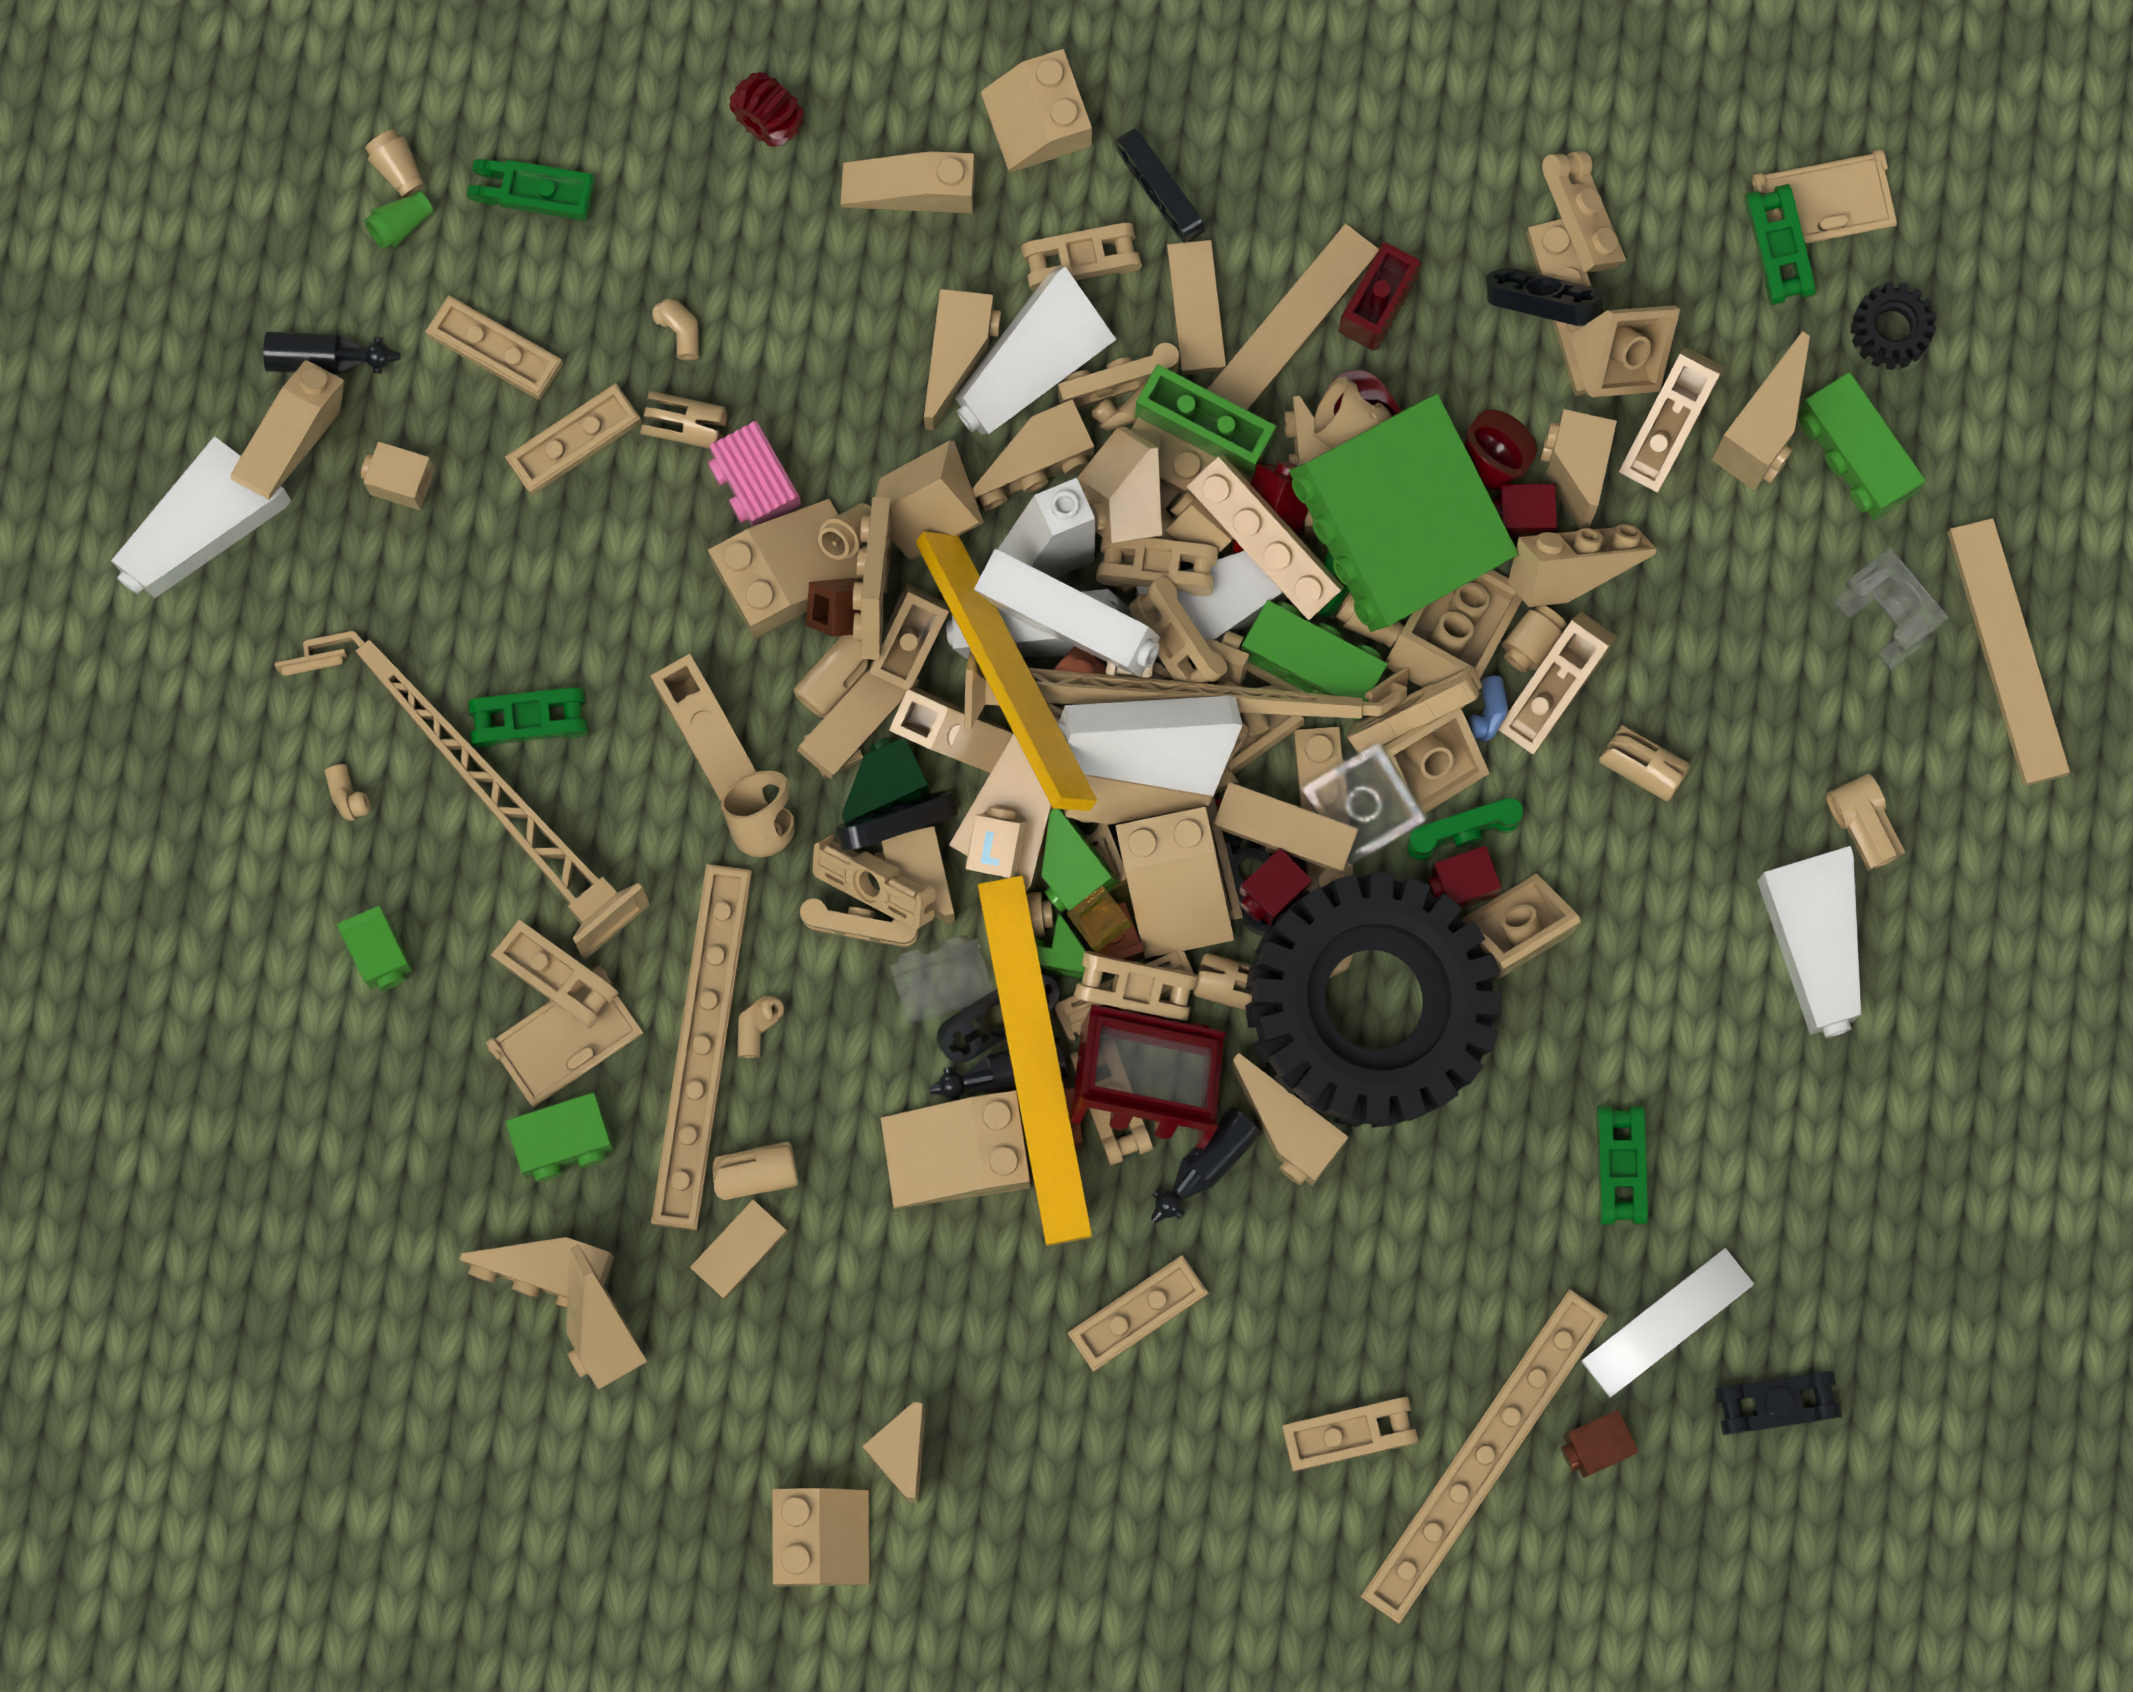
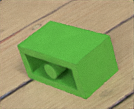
(560, 1137)

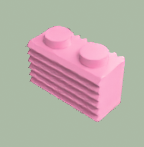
(754, 476)

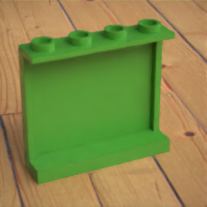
(1403, 513)

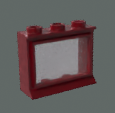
(1148, 1071)

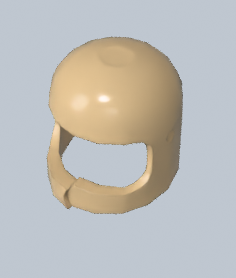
(1351, 419)
(758, 833)

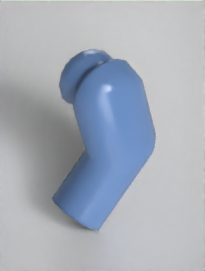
(1495, 709)

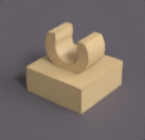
(1233, 656)

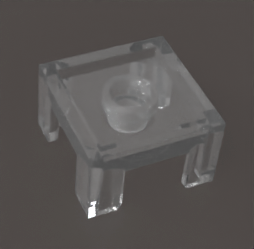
(1901, 598)

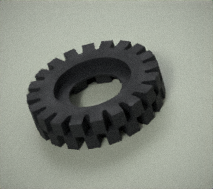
(1293, 1018)

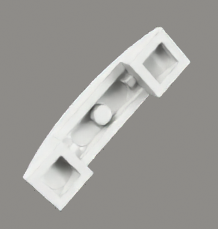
(1667, 1322)

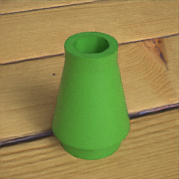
(396, 220)

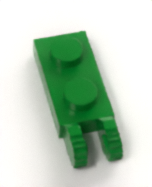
(534, 188)

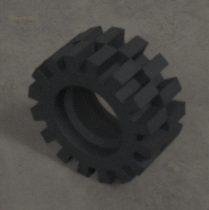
(1908, 305)

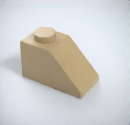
(909, 637)
(921, 862)

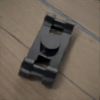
(1778, 1403)

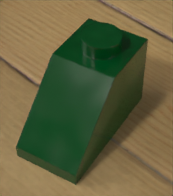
(885, 779)

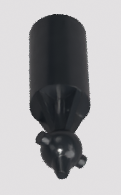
(329, 351)
(990, 1075)
(1206, 1166)

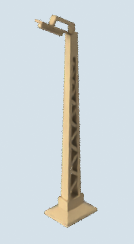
(1090, 688)
(600, 907)

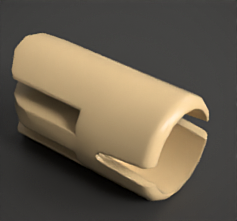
(696, 415)
(832, 676)
(1644, 763)
(1223, 981)
(755, 1171)

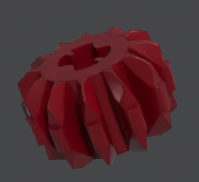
(766, 109)

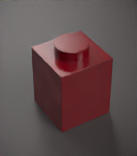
(1276, 488)
(1527, 509)
(1465, 878)
(1273, 888)

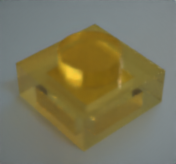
(1099, 918)

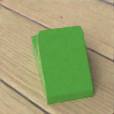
(1064, 956)

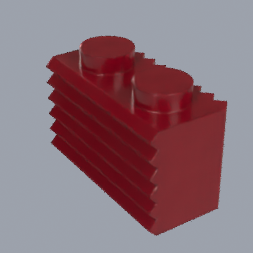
(1379, 296)

